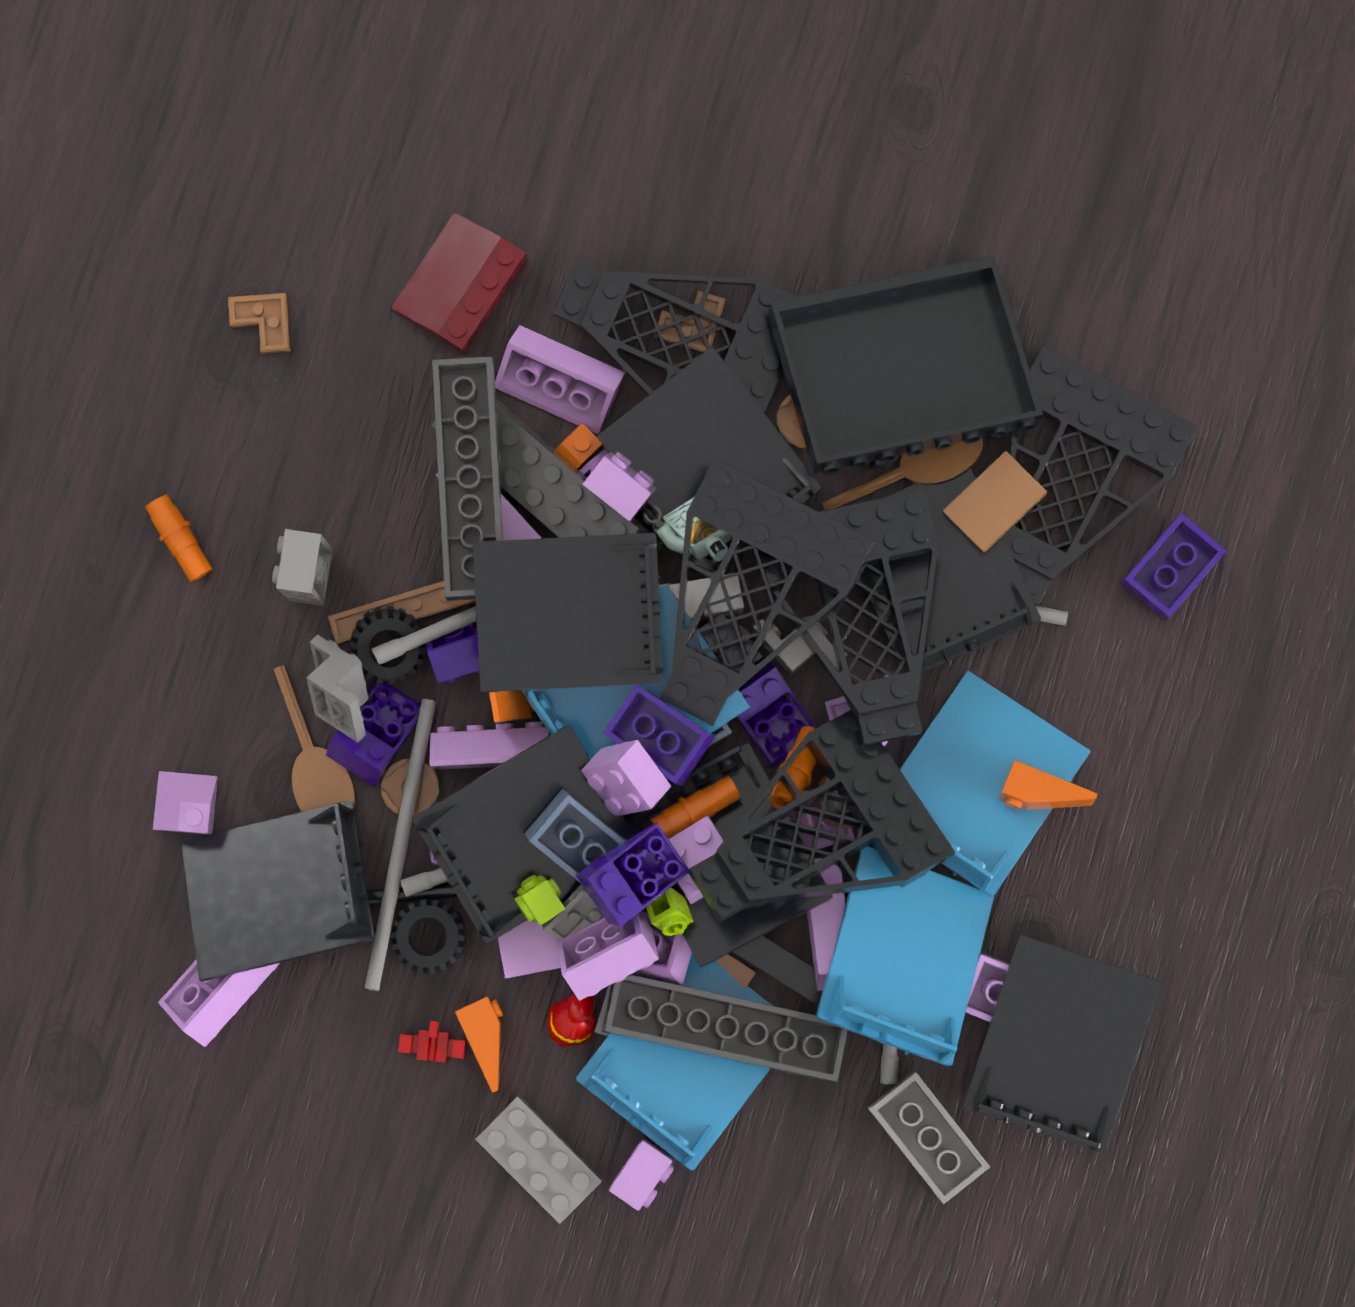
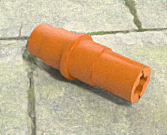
(178, 537)
(799, 772)
(696, 807)

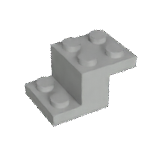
(798, 652)
(337, 687)

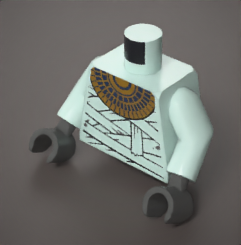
(705, 537)

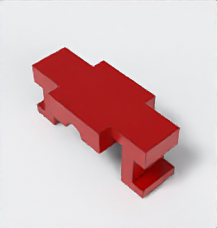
(432, 1044)

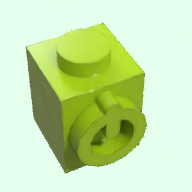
(539, 899)
(670, 913)

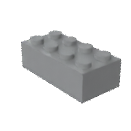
(303, 567)
(928, 1137)
(539, 1159)

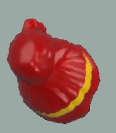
(572, 1020)

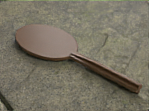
(926, 468)
(315, 777)

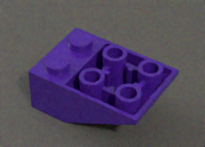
(773, 714)
(387, 723)
(632, 875)

